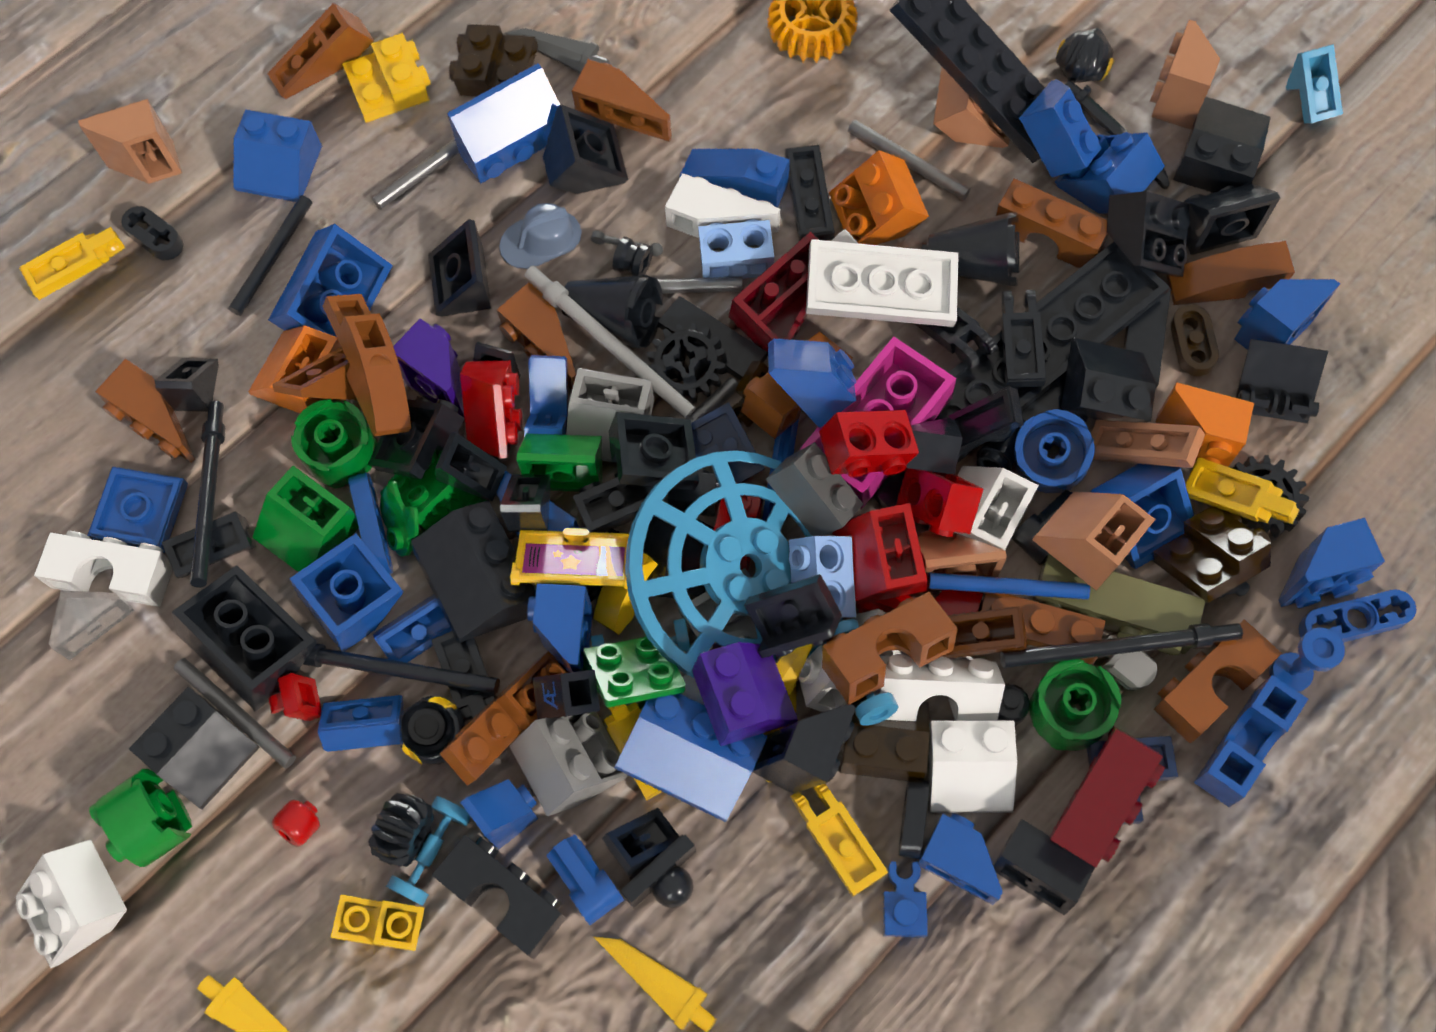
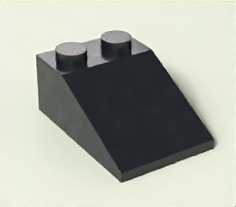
(1222, 147)

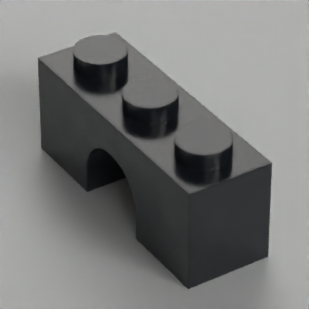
(530, 916)

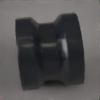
(632, 257)

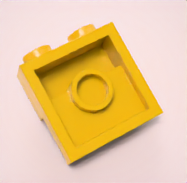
(388, 78)

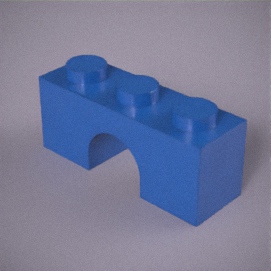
(1253, 733)

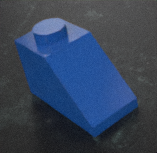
(501, 811)
(961, 858)

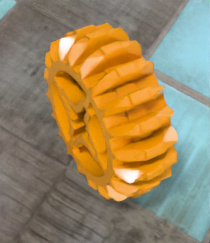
(811, 31)

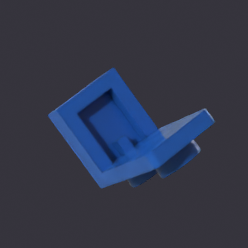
(547, 395)

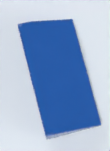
(413, 631)
(360, 723)

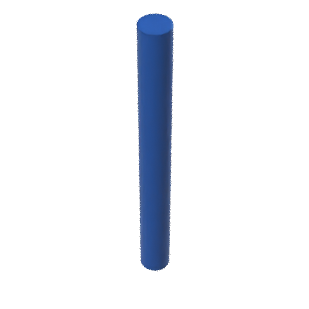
(1008, 586)

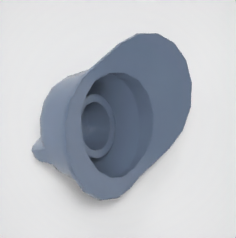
(540, 236)

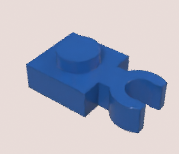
(904, 909)

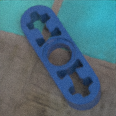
(370, 518)
(1369, 607)

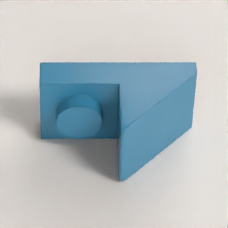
(1318, 84)

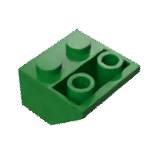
(302, 520)

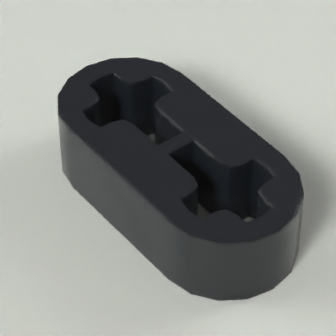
(156, 228)
(913, 818)

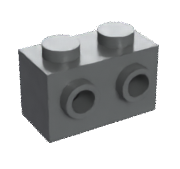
(813, 494)

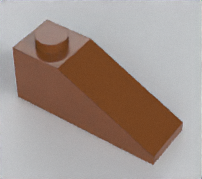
(321, 51)
(615, 98)
(320, 379)

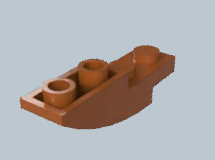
(373, 363)
(498, 723)

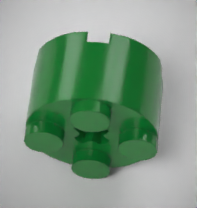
(333, 442)
(1079, 684)
(141, 819)

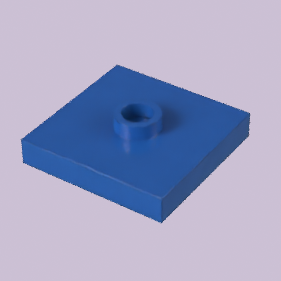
(138, 507)

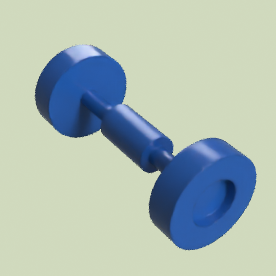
(1317, 650)

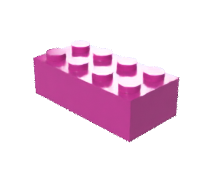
(896, 381)

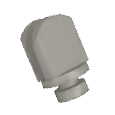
(1130, 669)

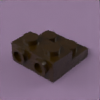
(489, 58)
(1215, 553)

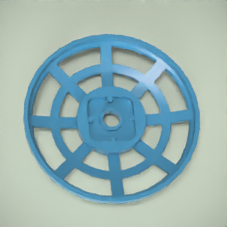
(718, 560)

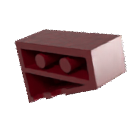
(776, 299)
(1107, 797)

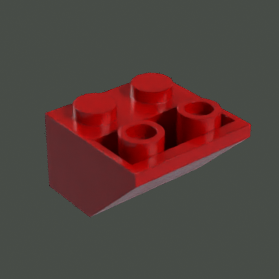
(490, 405)
(885, 554)

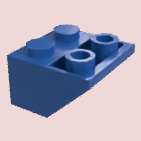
(1121, 166)
(1333, 564)

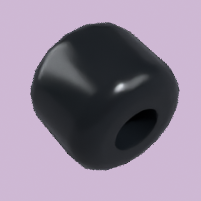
(1014, 704)

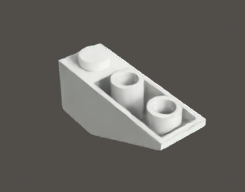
(701, 203)

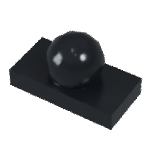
(989, 419)
(664, 877)

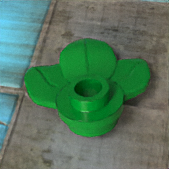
(399, 520)

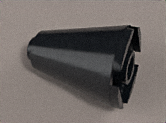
(985, 248)
(621, 305)

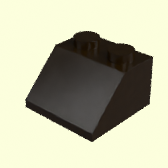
(888, 748)

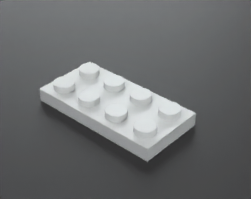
(882, 283)

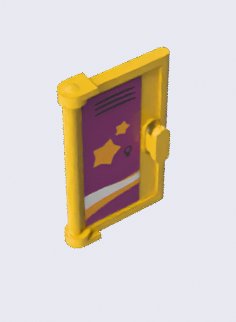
(549, 559)

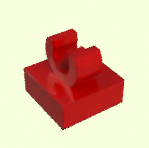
(297, 698)

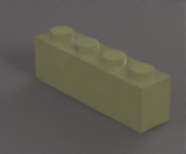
(1127, 604)

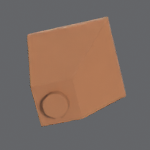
(959, 556)

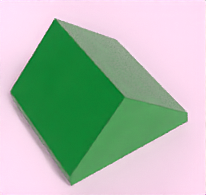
(569, 459)

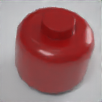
(296, 822)

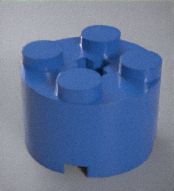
(1041, 433)

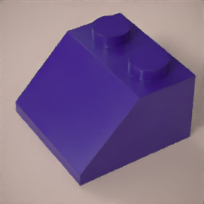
(430, 363)
(742, 692)

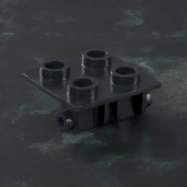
(1282, 380)

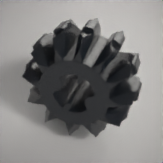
(401, 829)

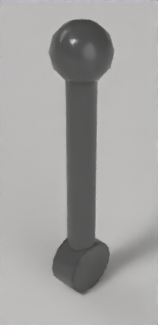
(599, 238)

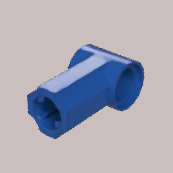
(589, 887)

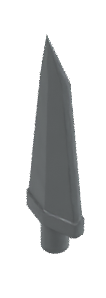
(564, 50)

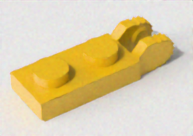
(841, 841)

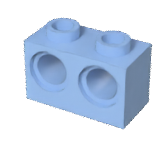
(737, 257)
(833, 560)

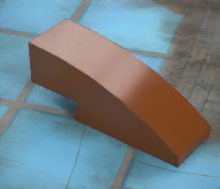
(1232, 273)

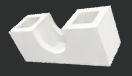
(75, 560)
(972, 686)

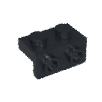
(794, 616)

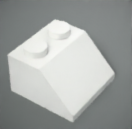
(972, 766)

